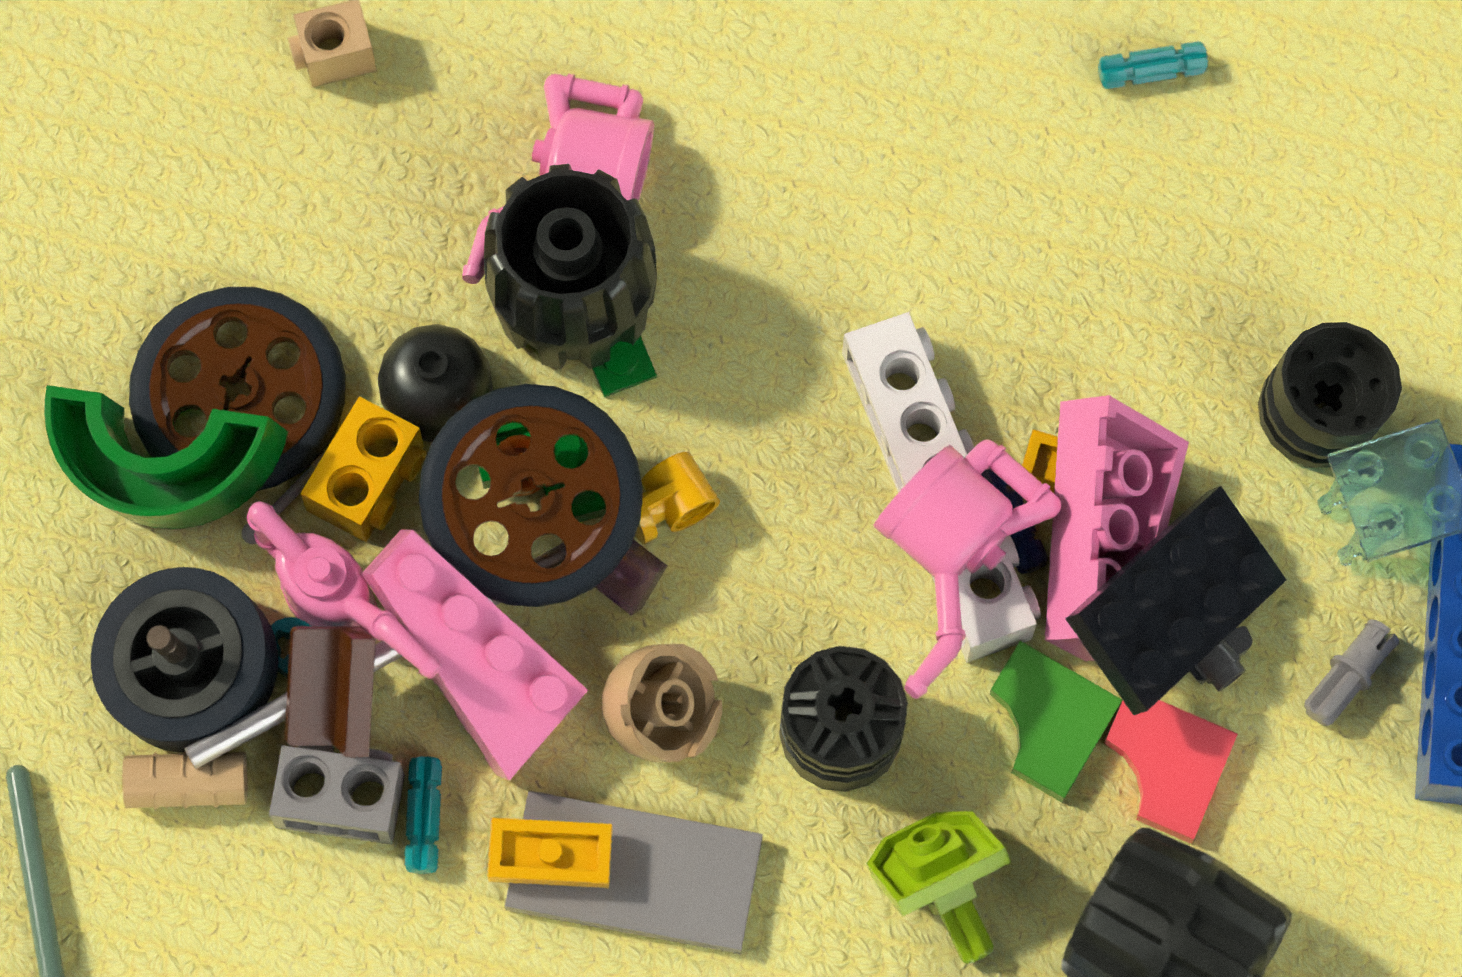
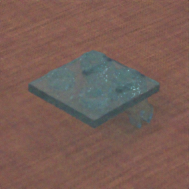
(1397, 492)

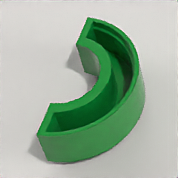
(169, 492)

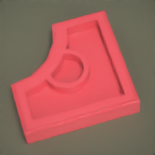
(1174, 764)

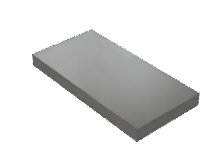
(665, 877)

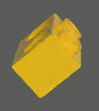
(350, 465)

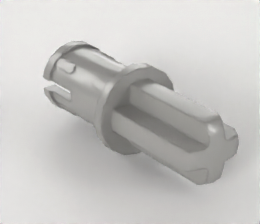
(1350, 673)

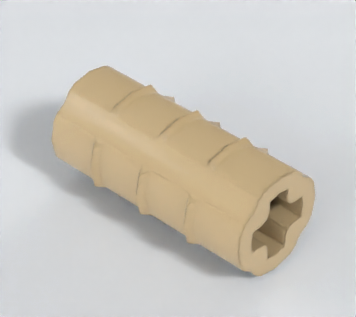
(174, 781)

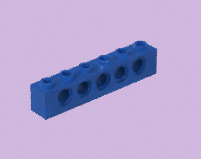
(1441, 694)

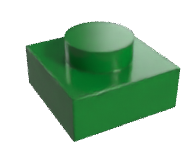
(627, 368)

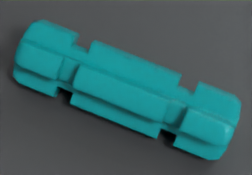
(1152, 65)
(423, 815)

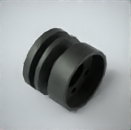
(1332, 365)
(838, 752)

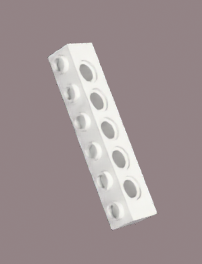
(899, 347)

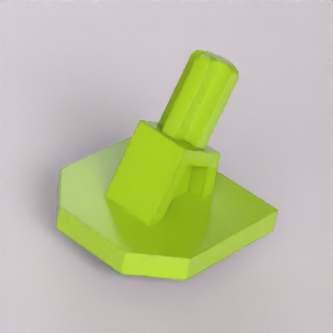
(936, 866)

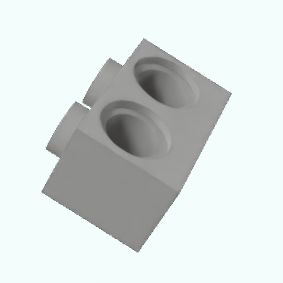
(332, 809)

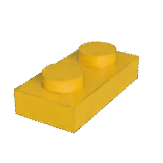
(550, 852)

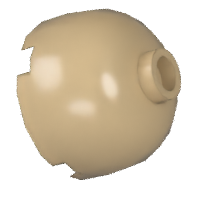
(662, 703)

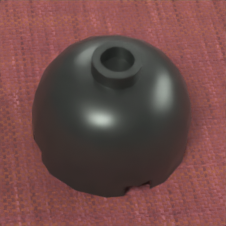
(432, 376)

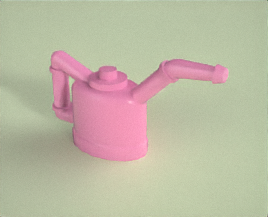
(586, 142)
(955, 523)
(328, 586)

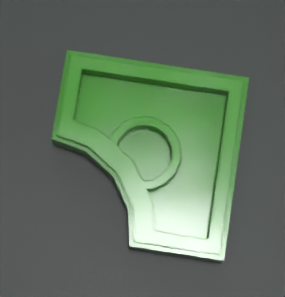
(1055, 718)

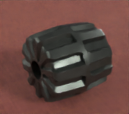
(570, 266)
(1174, 915)

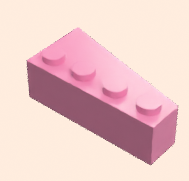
(1115, 496)
(491, 670)

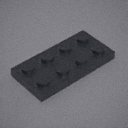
(1176, 600)

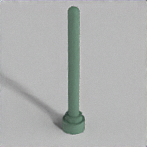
(34, 872)

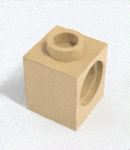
(340, 22)

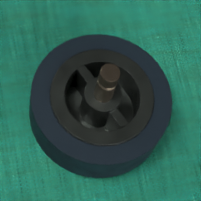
(182, 657)

